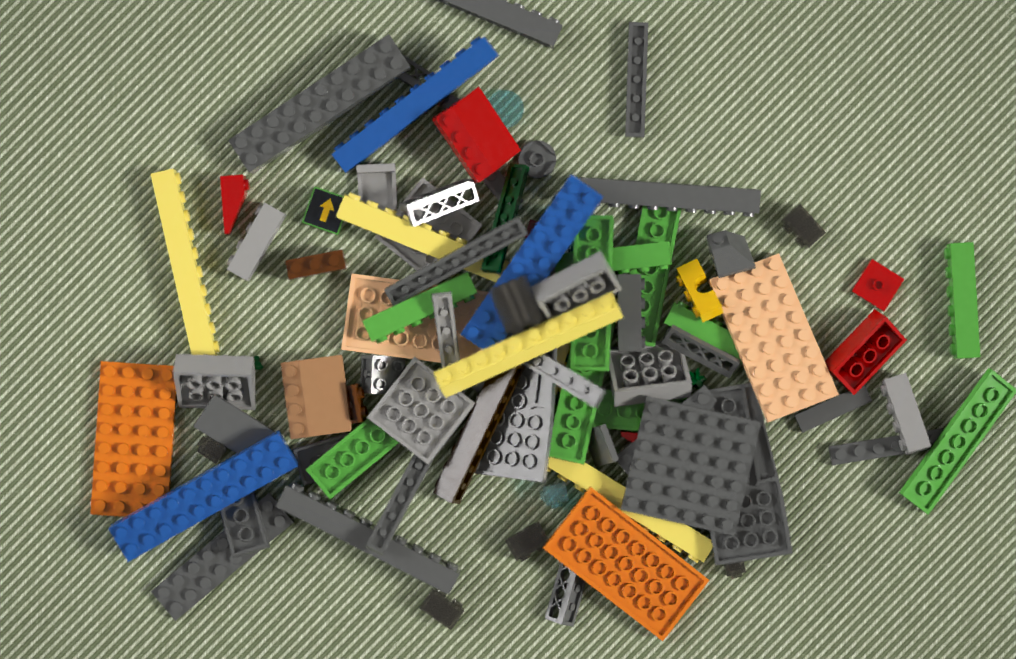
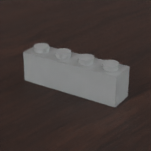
(256, 242)
(905, 414)

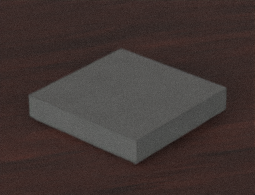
(601, 446)

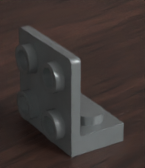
(380, 372)

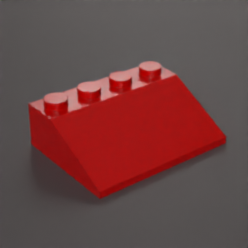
(476, 135)

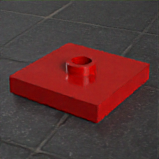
(877, 285)

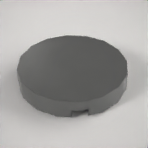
(542, 161)

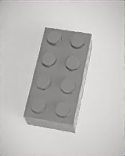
(576, 286)

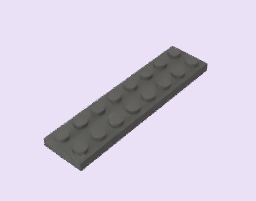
(213, 564)

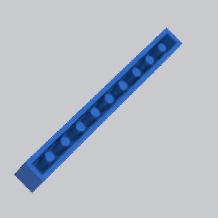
(415, 104)

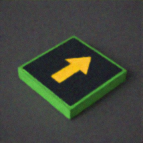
(323, 210)

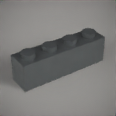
(630, 305)

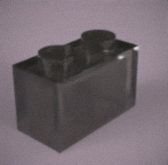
(803, 227)
(527, 541)
(442, 608)

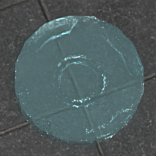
(508, 107)

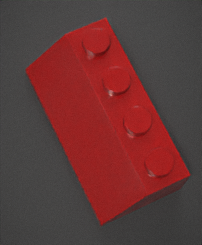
(864, 351)

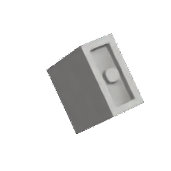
(378, 184)

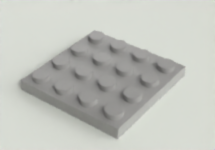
(456, 223)
(419, 413)

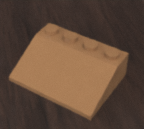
(316, 396)

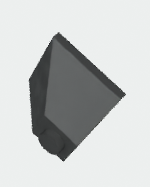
(729, 253)

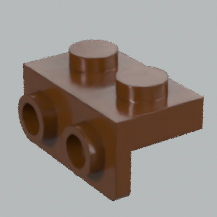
(357, 409)

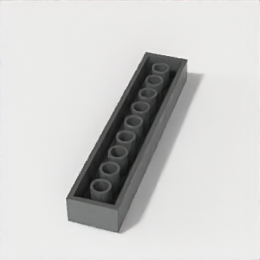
(319, 104)
(358, 531)

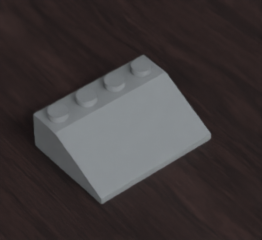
(652, 373)
(204, 375)

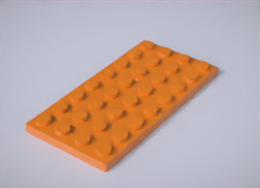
(133, 437)
(626, 563)

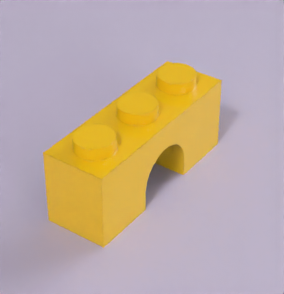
(705, 304)

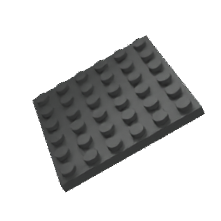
(690, 465)

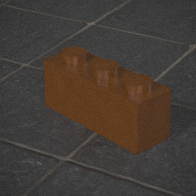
(316, 264)

